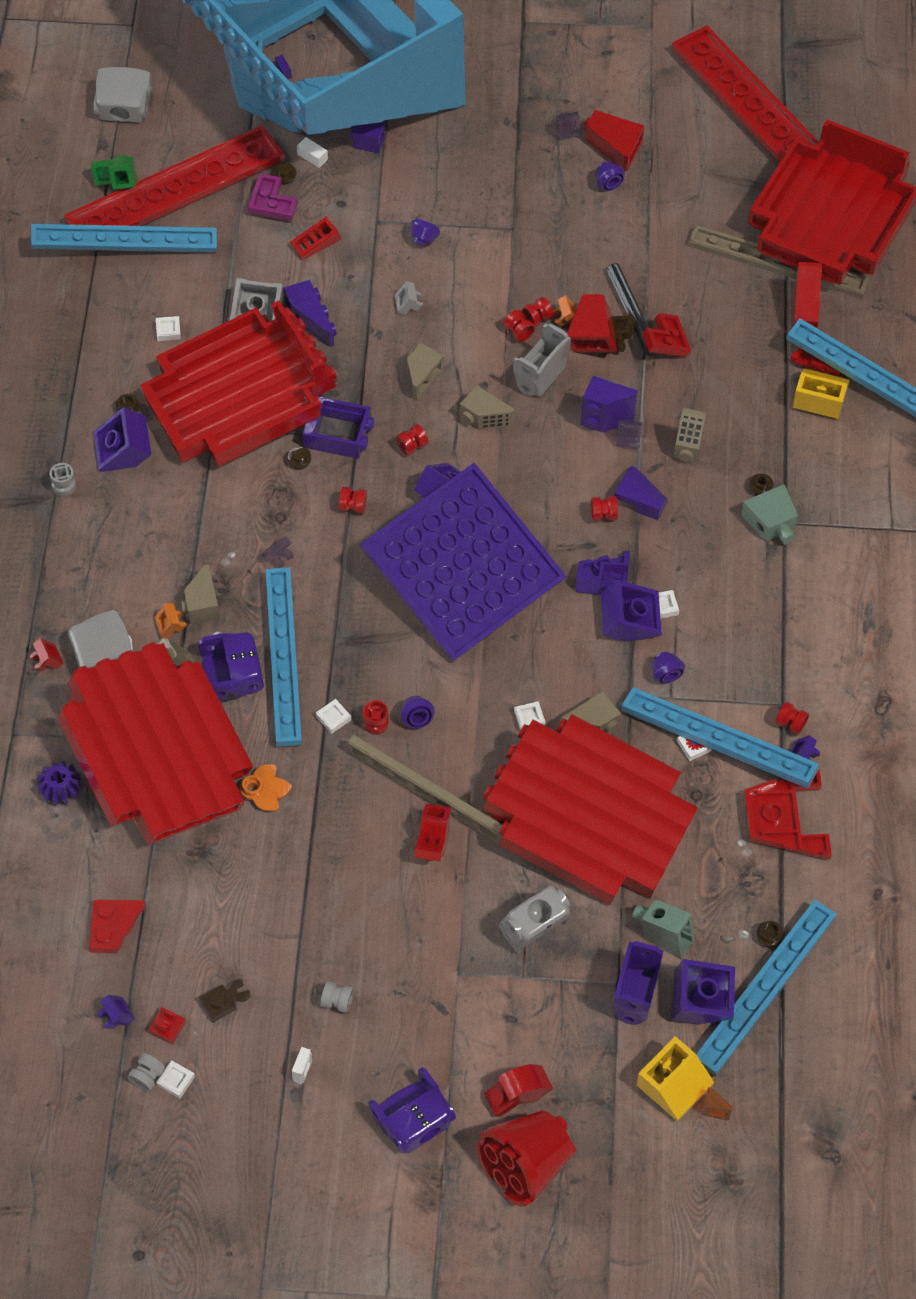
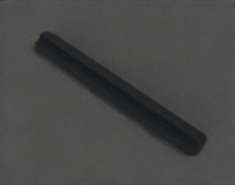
(629, 302)

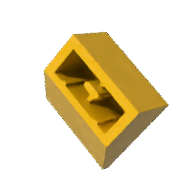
(820, 393)
(675, 1079)

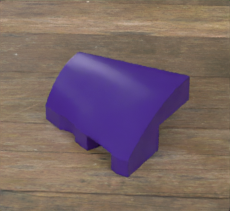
(640, 492)
(598, 574)

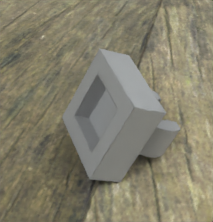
(407, 298)

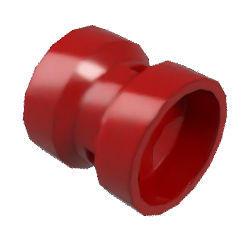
(539, 311)
(521, 328)
(412, 440)
(353, 500)
(604, 508)
(376, 711)
(792, 718)

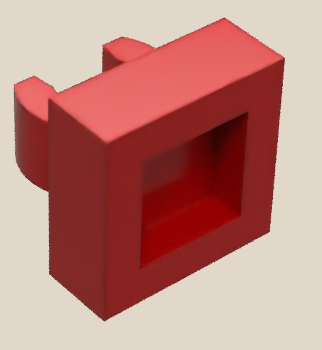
(48, 655)
(167, 1026)

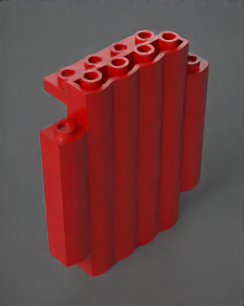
(835, 203)
(239, 385)
(154, 742)
(588, 808)

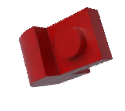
(433, 832)
(518, 1085)

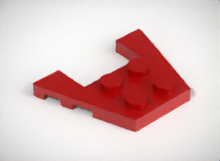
(775, 818)

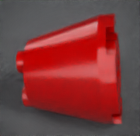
(525, 1154)

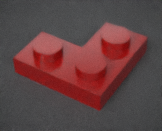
(668, 337)

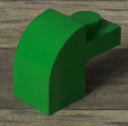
(116, 171)

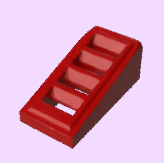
(317, 229)

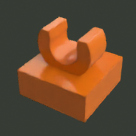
(566, 310)
(168, 620)

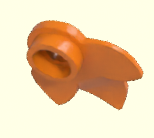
(268, 788)

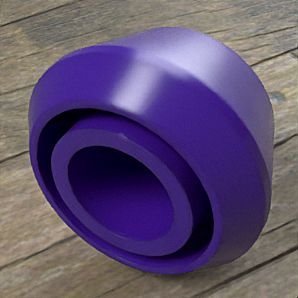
(609, 176)
(423, 232)
(667, 668)
(417, 712)

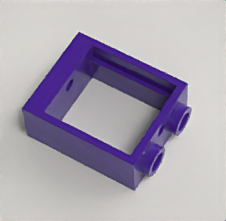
(341, 411)

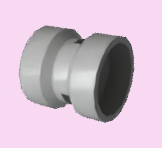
(62, 479)
(337, 996)
(146, 1072)

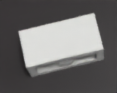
(312, 152)

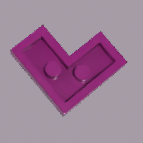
(268, 203)

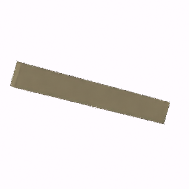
(747, 253)
(424, 788)

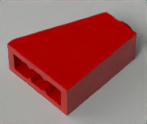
(614, 137)
(807, 293)
(592, 326)

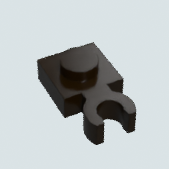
(623, 329)
(220, 1001)

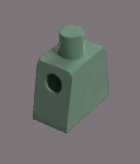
(772, 514)
(666, 927)

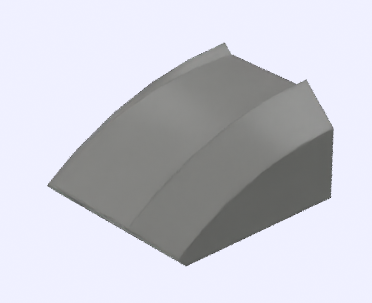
(255, 294)

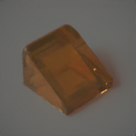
(716, 1106)

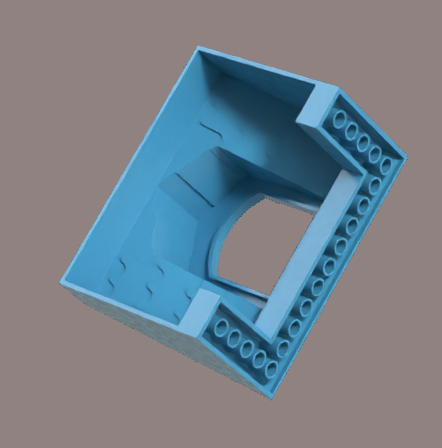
(409, 73)

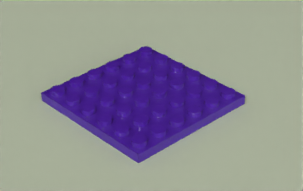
(463, 561)

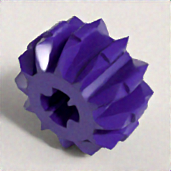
(61, 773)

